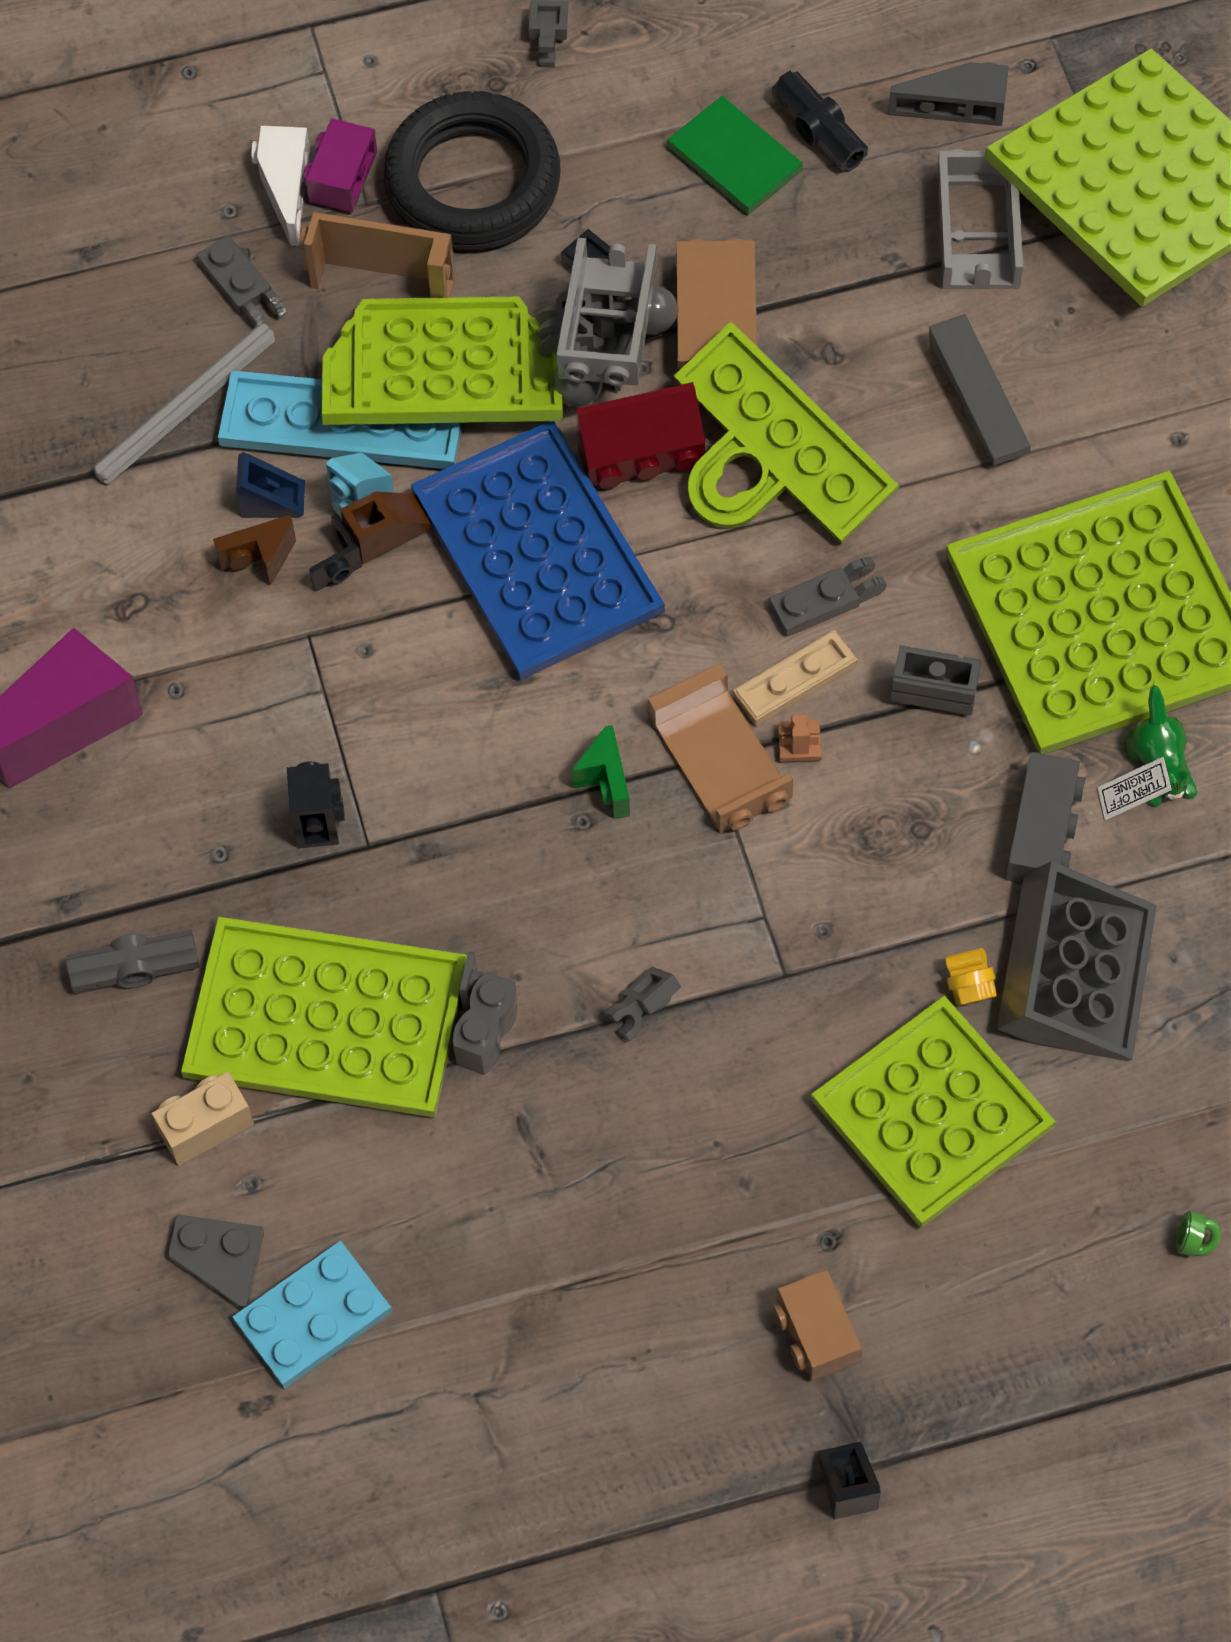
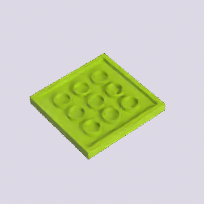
(933, 1111)

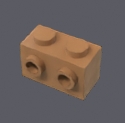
(817, 1325)

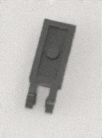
(239, 280)
(825, 596)

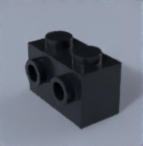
(314, 804)

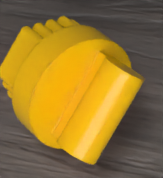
(970, 977)

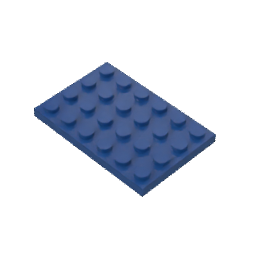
(537, 549)

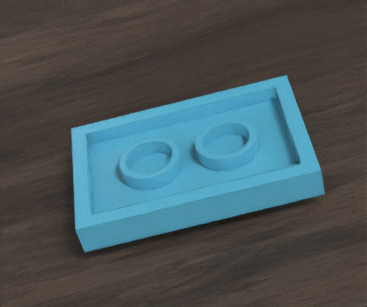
(312, 1314)

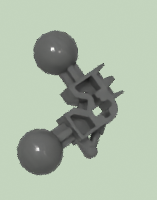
(580, 394)

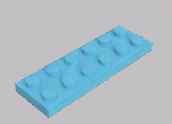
(286, 417)

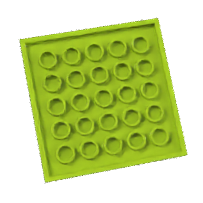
(1130, 174)
(1100, 609)

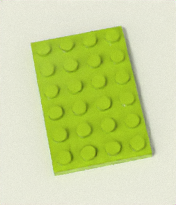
(326, 1016)

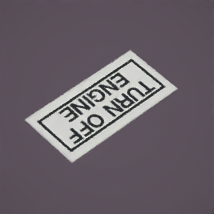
(1134, 788)

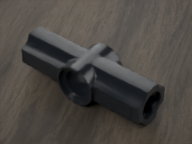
(819, 121)

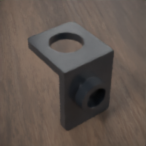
(340, 565)

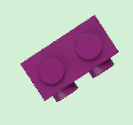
(340, 164)

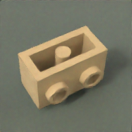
(202, 1117)

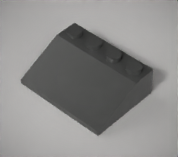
(1077, 964)

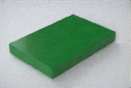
(735, 155)

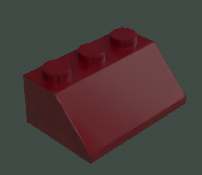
(640, 436)

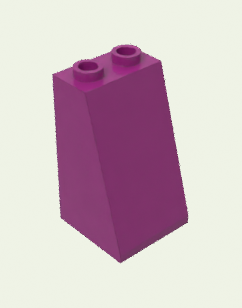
(62, 706)

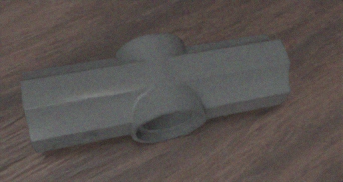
(132, 961)

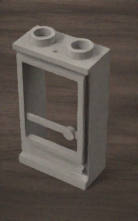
(977, 270)
(606, 277)

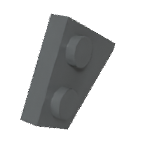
(219, 1254)

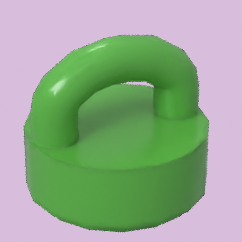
(1191, 1234)

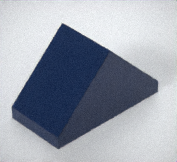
(267, 490)

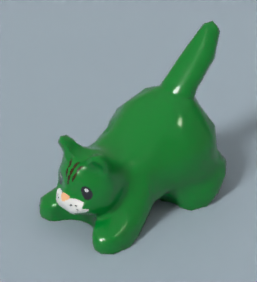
(1165, 738)

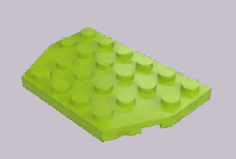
(439, 364)

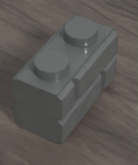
(935, 680)

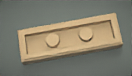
(795, 678)

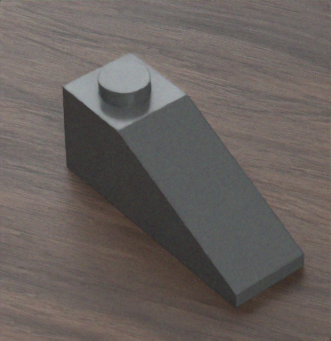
(957, 94)

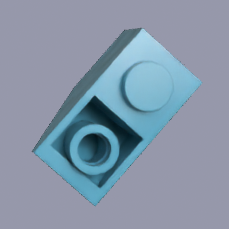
(354, 478)

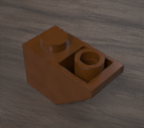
(384, 522)

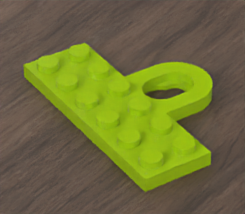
(785, 434)

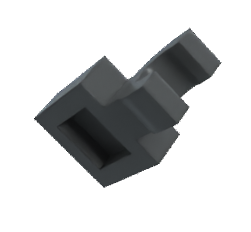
(548, 23)
(646, 995)

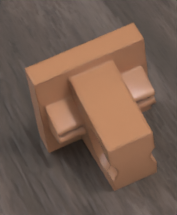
(799, 739)

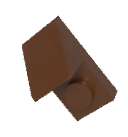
(264, 542)

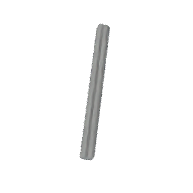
(183, 404)

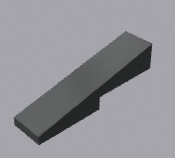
(978, 388)

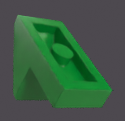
(603, 766)

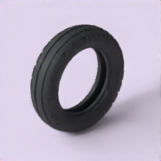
(465, 114)

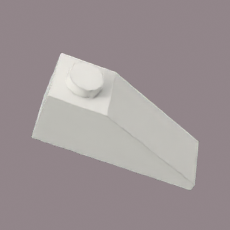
(281, 163)

